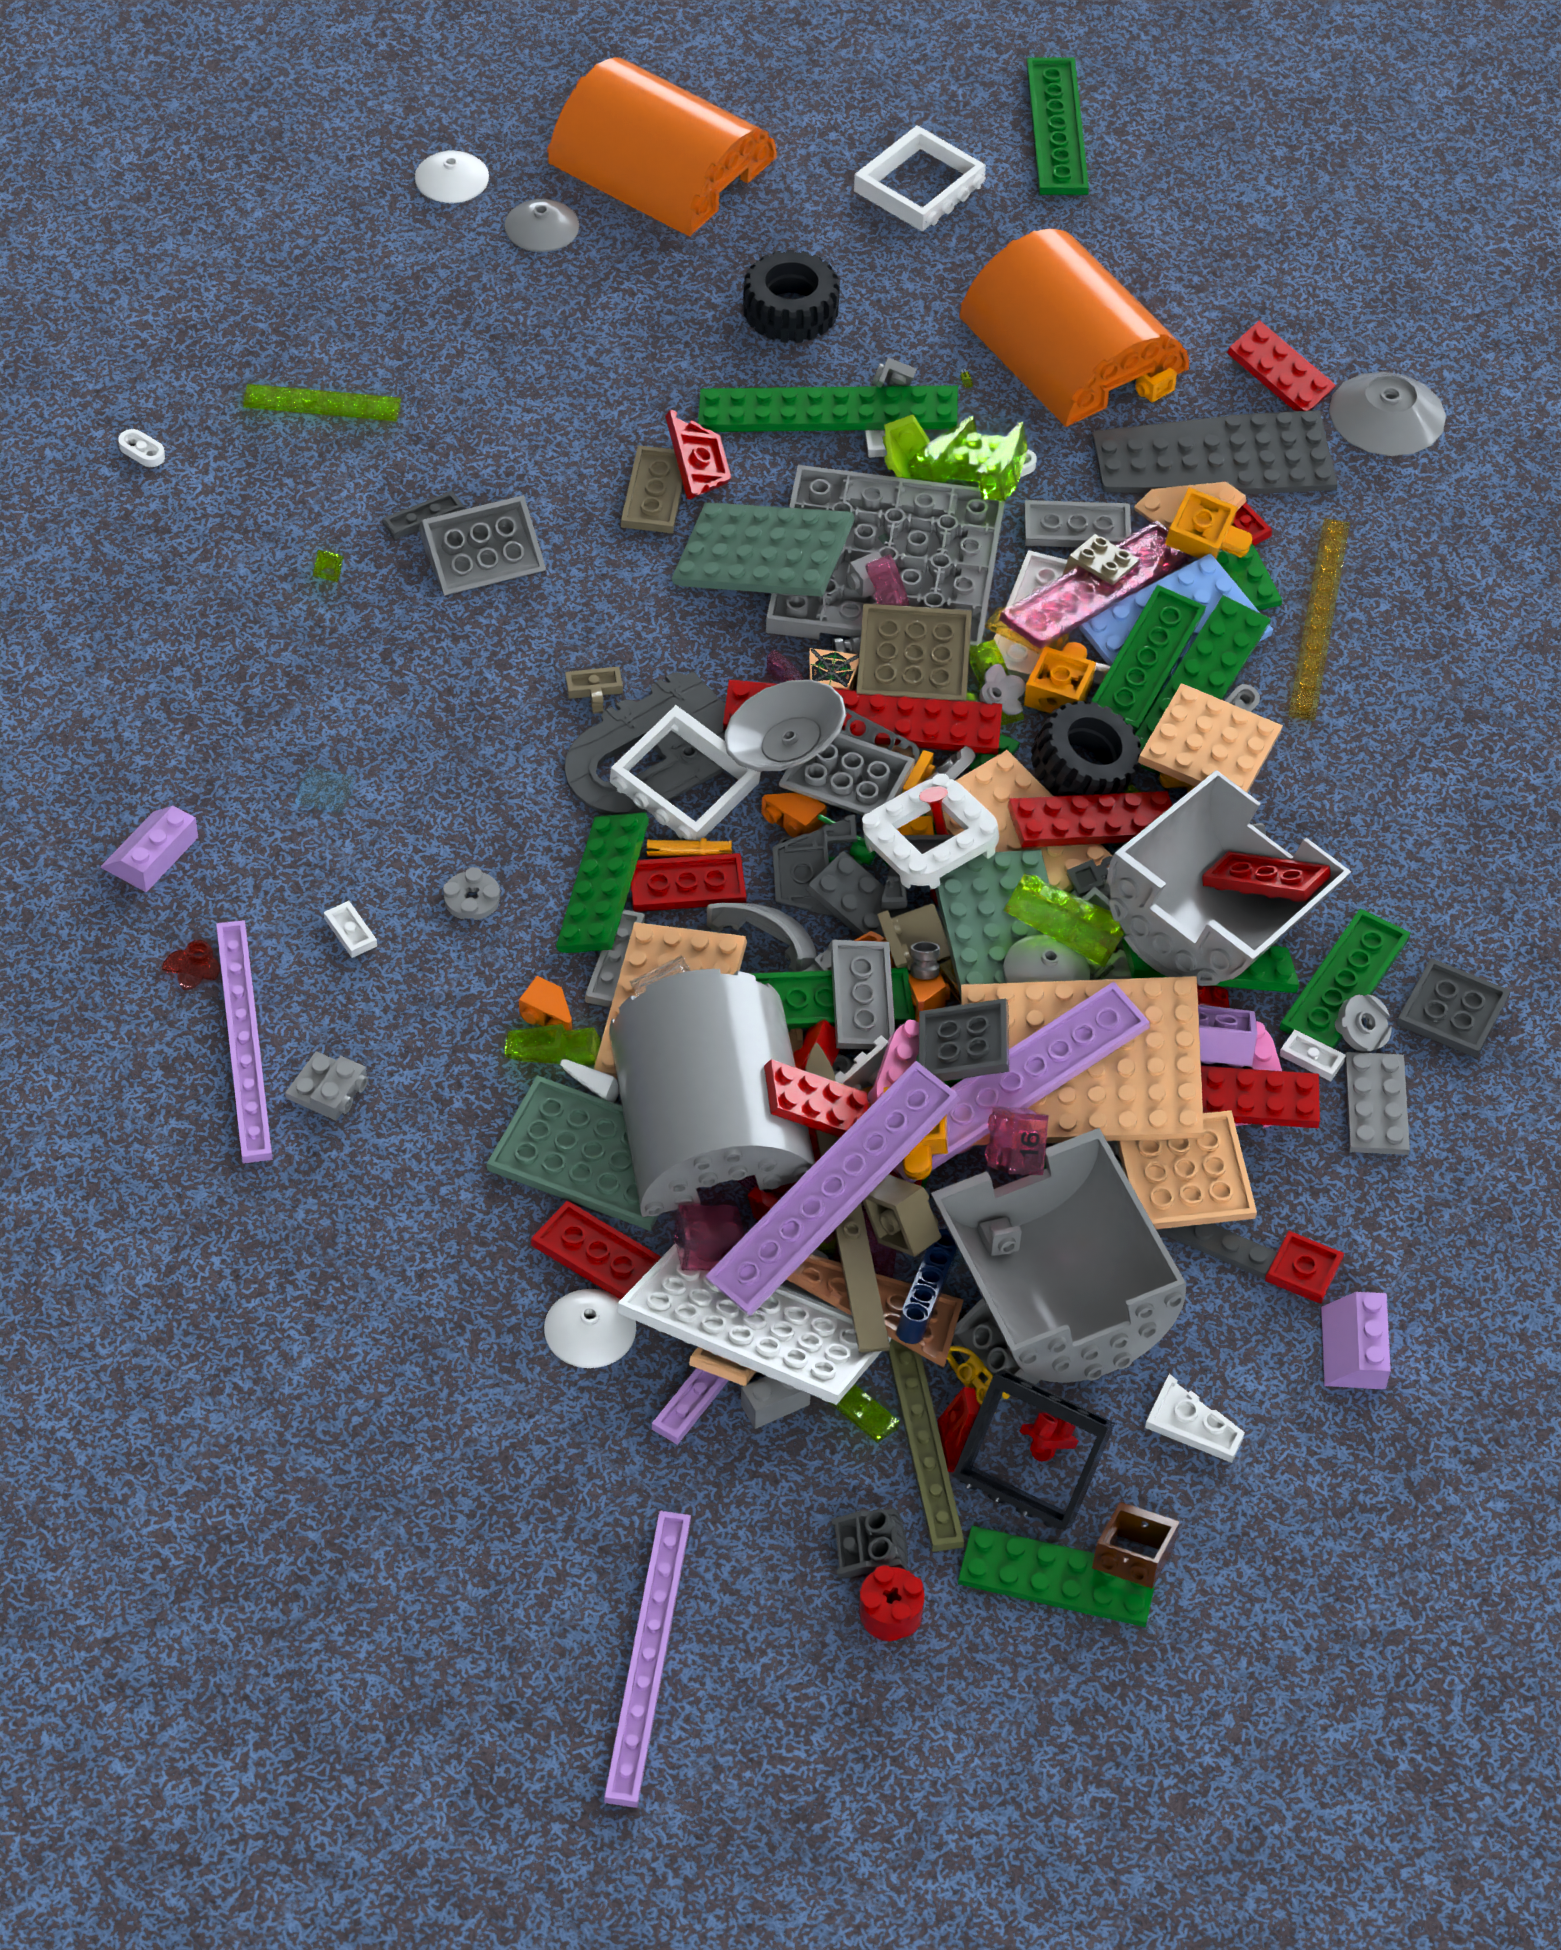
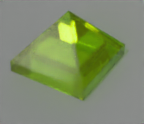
(328, 560)

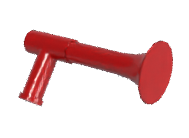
(934, 798)

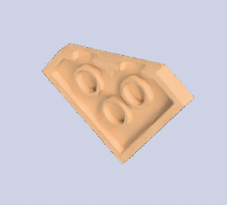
(1163, 503)

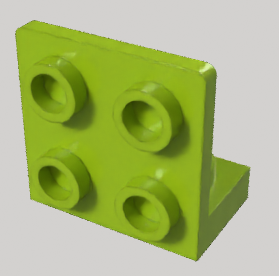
(902, 441)

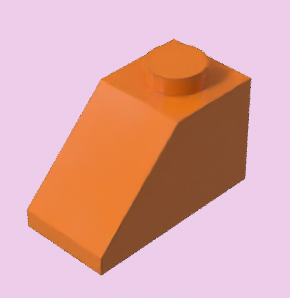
(928, 993)

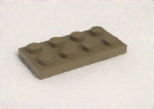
(653, 491)

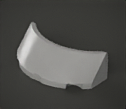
(771, 920)

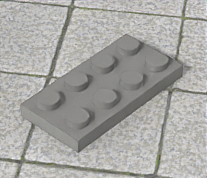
(1074, 522)
(861, 993)
(1376, 1103)

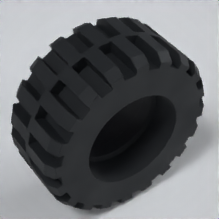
(791, 317)
(1095, 730)

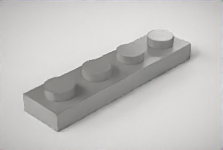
(609, 964)

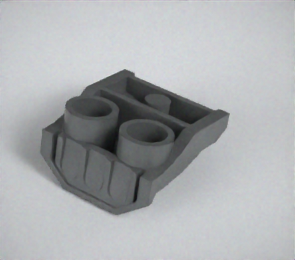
(870, 1541)

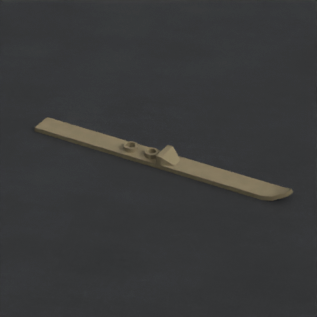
(854, 1248)

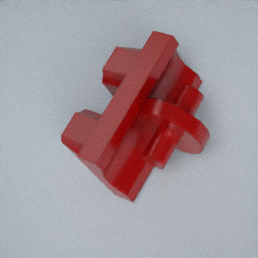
(1048, 1436)

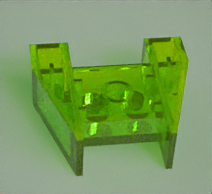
(973, 457)

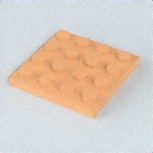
(1206, 736)
(1191, 1178)

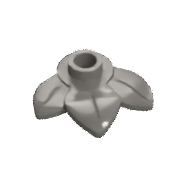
(1002, 690)

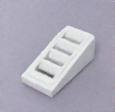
(599, 1083)

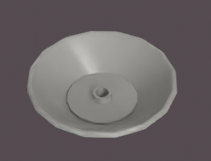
(1387, 413)
(785, 725)

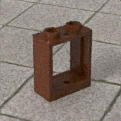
(1128, 1523)

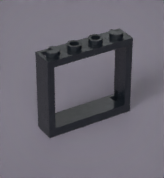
(1053, 1404)

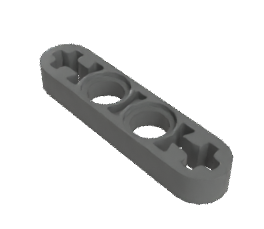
(873, 729)

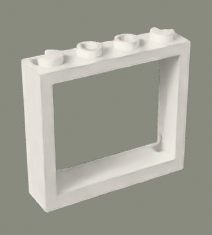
(868, 185)
(663, 810)

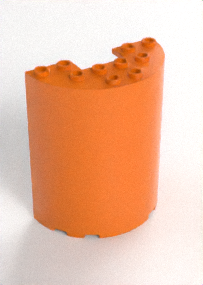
(655, 144)
(1065, 324)

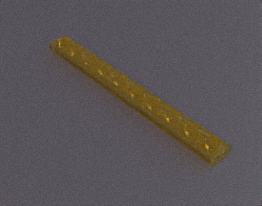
(1319, 620)

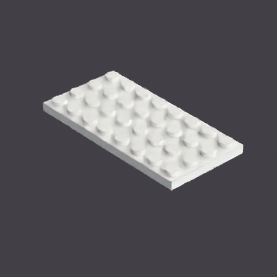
(783, 1339)

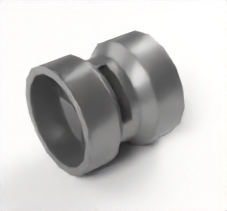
(847, 646)
(925, 962)

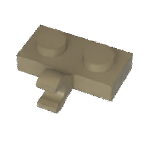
(594, 684)

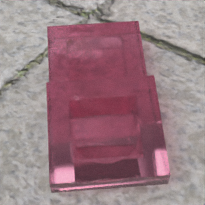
(887, 582)
(781, 667)

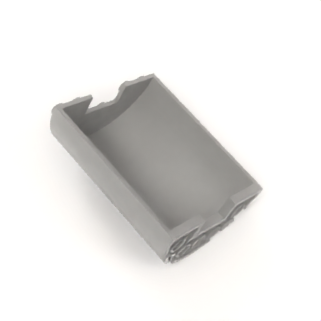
(1191, 926)
(697, 1087)
(1089, 1265)

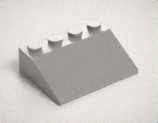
(482, 545)
(851, 775)

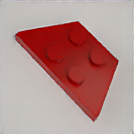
(698, 456)

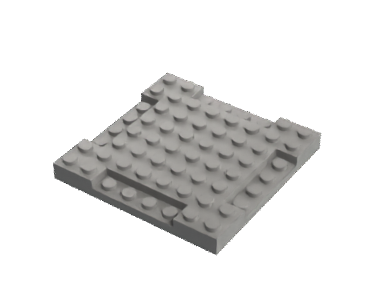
(939, 540)

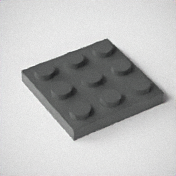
(1453, 1007)
(965, 1040)

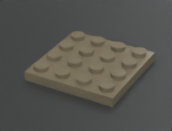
(914, 652)

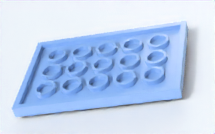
(1199, 581)

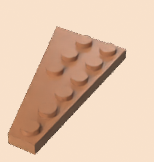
(826, 1280)

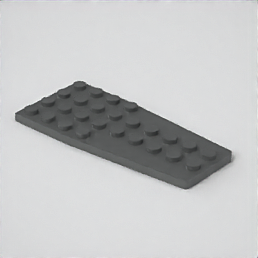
(1246, 450)

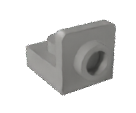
(1000, 1236)

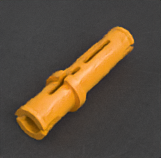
(687, 848)

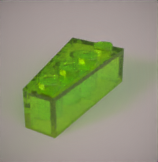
(1066, 918)

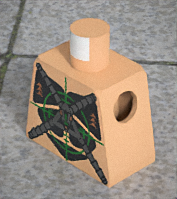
(834, 668)

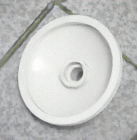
(451, 177)
(584, 1340)

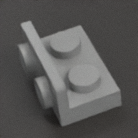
(894, 374)

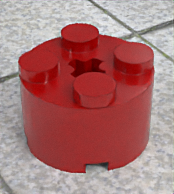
(891, 1603)

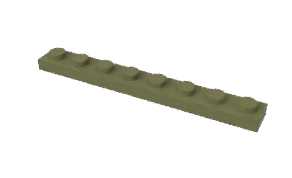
(925, 1448)

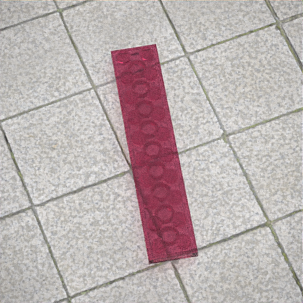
(1082, 595)

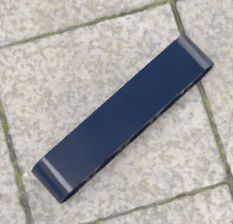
(926, 1289)

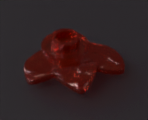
(193, 968)

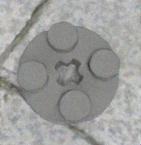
(471, 881)
(1351, 1026)

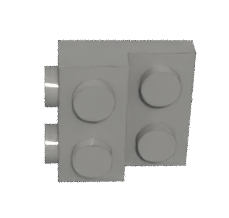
(328, 1085)

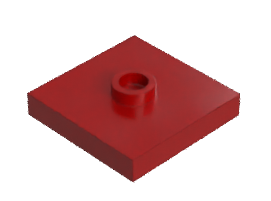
(1304, 1267)

